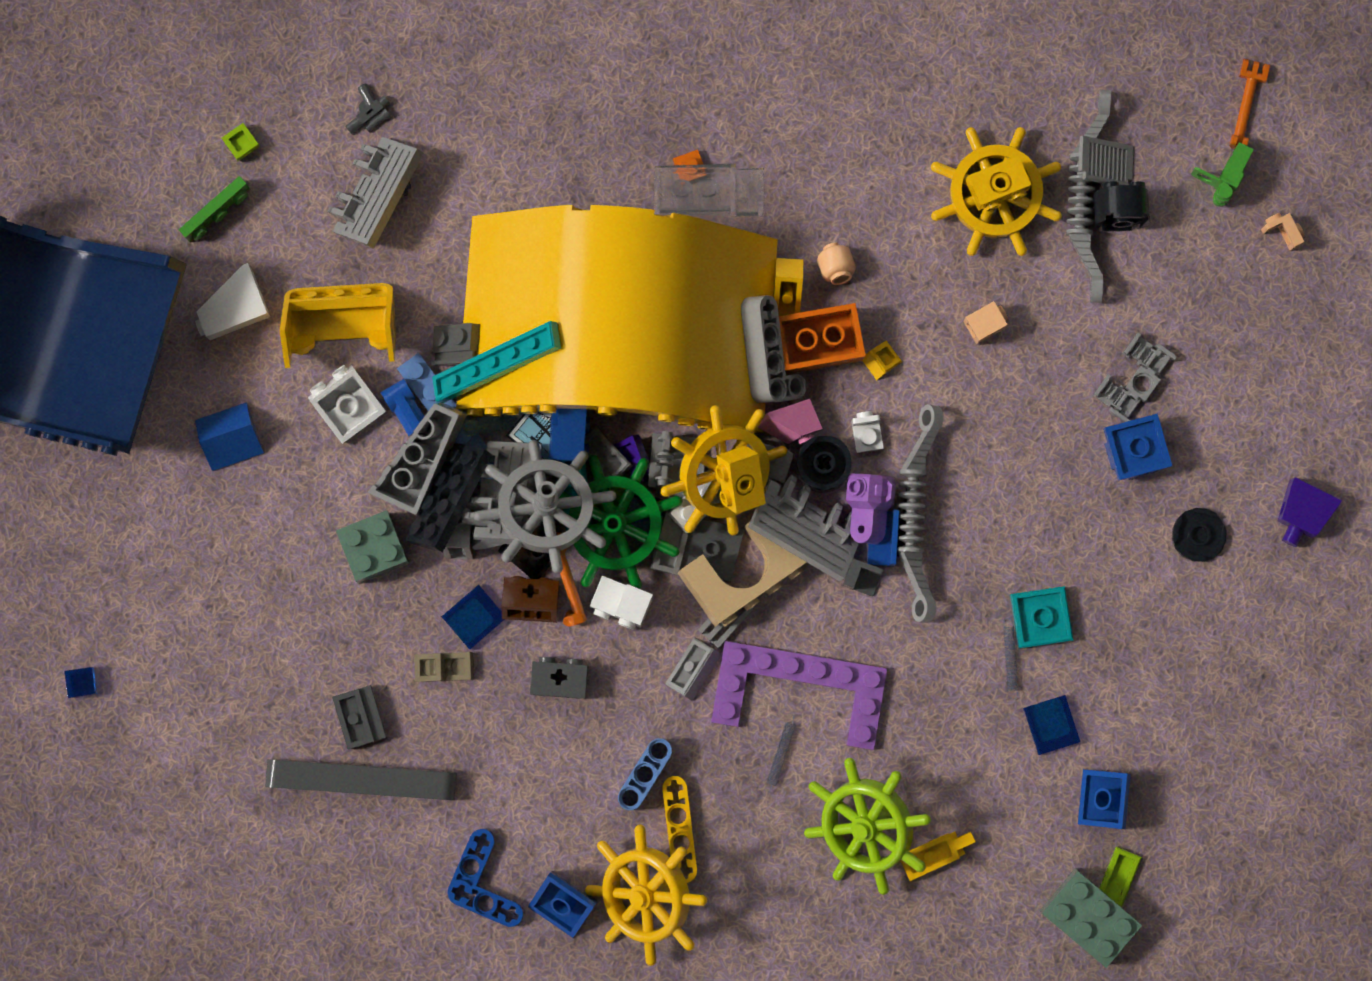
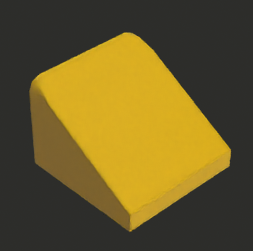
(879, 361)

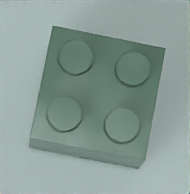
(372, 546)

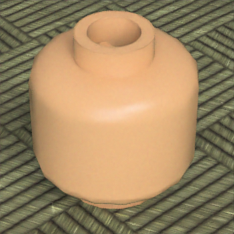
(836, 264)

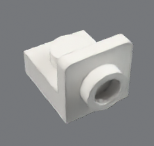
(867, 432)

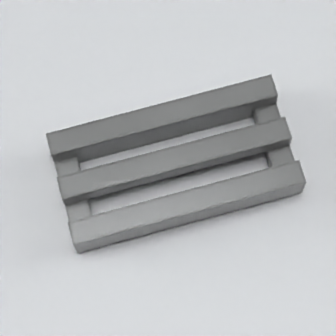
(710, 636)

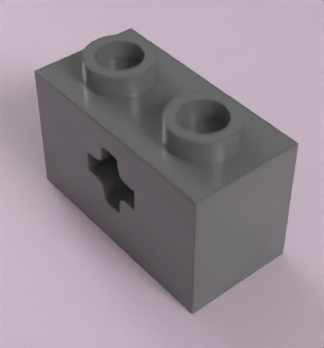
(544, 685)

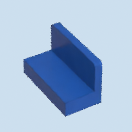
(886, 551)

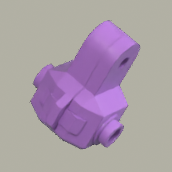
(870, 500)

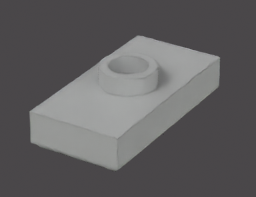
(610, 458)

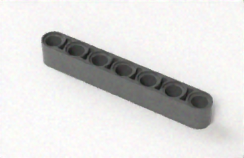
(360, 779)

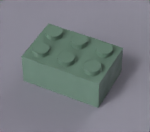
(1090, 918)

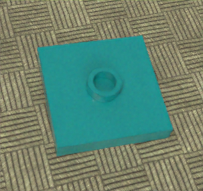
(1041, 617)

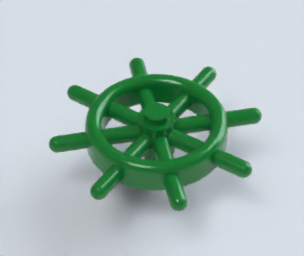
(616, 521)

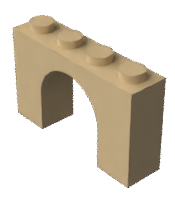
(723, 601)

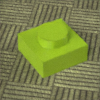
(240, 142)

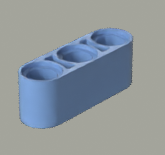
(635, 784)

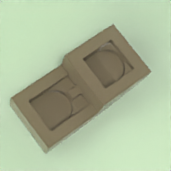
(444, 667)

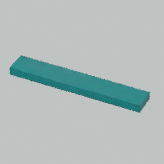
(496, 362)

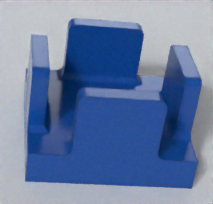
(1137, 447)

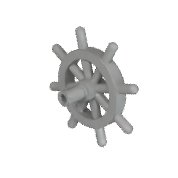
(545, 506)

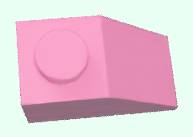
(792, 422)

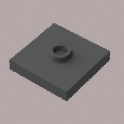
(716, 545)

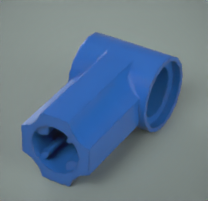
(402, 402)

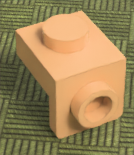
(1291, 231)

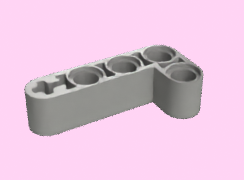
(765, 353)

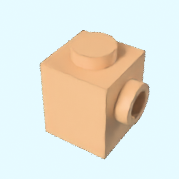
(986, 322)

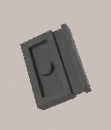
(455, 343)
(359, 717)

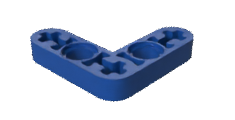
(470, 882)

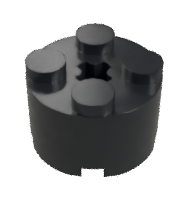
(1121, 206)
(823, 448)

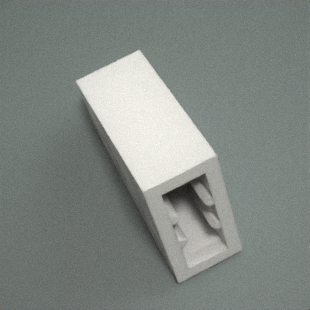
(233, 305)

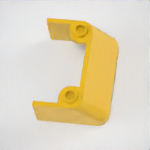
(338, 314)

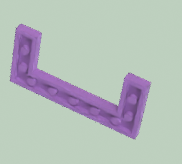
(863, 679)

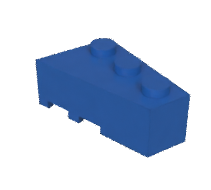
(568, 434)

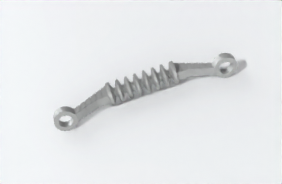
(1080, 235)
(924, 604)

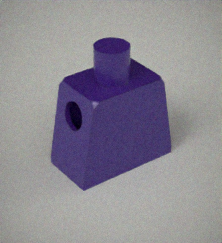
(1305, 510)

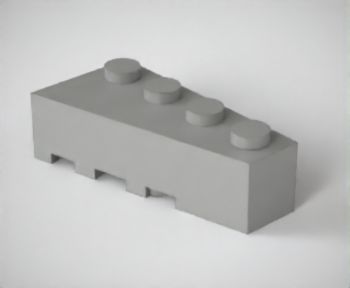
(420, 459)

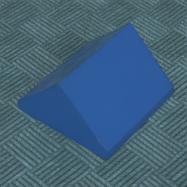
(228, 436)
(1104, 799)
(562, 904)

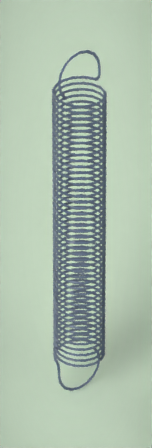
(1014, 655)
(781, 753)

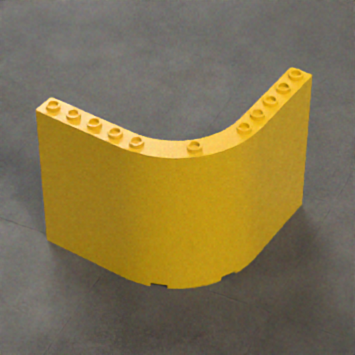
(638, 307)

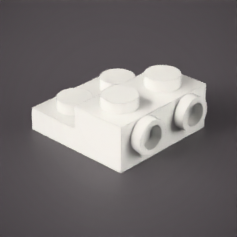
(345, 403)

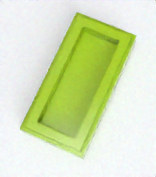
(1120, 875)

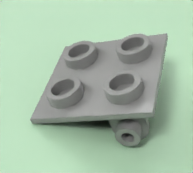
(666, 460)

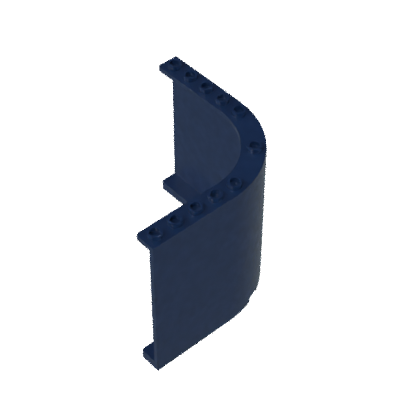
(80, 335)

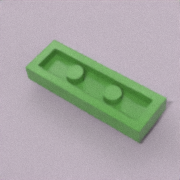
(215, 209)

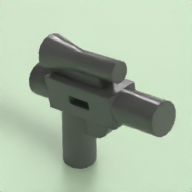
(370, 111)

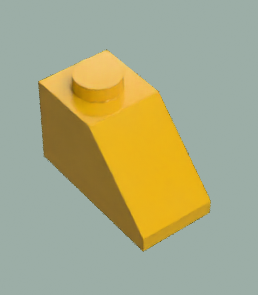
(788, 285)

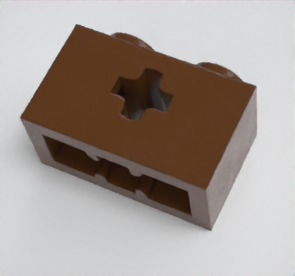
(518, 605)

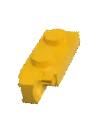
(938, 852)

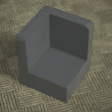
(862, 577)

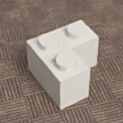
(622, 602)

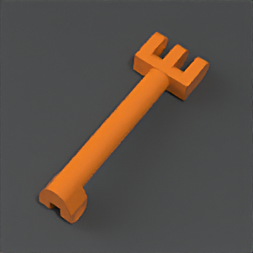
(1247, 100)
(576, 614)

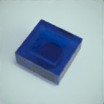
(80, 682)

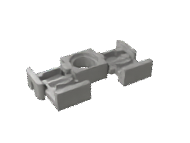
(1153, 363)

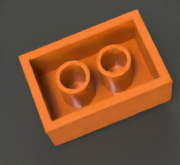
(821, 338)

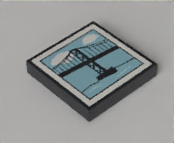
(531, 428)

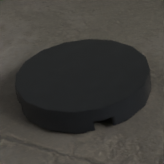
(1199, 534)

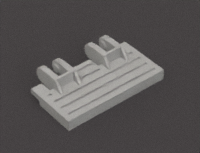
(376, 193)
(506, 457)
(801, 529)

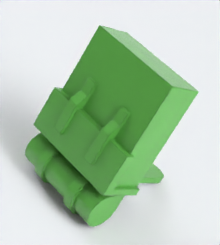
(1230, 177)

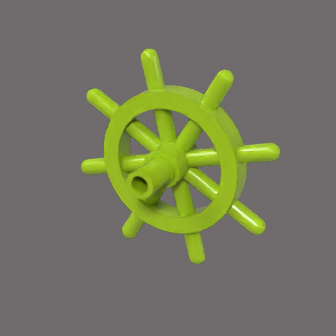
(867, 826)

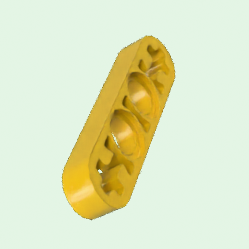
(683, 828)

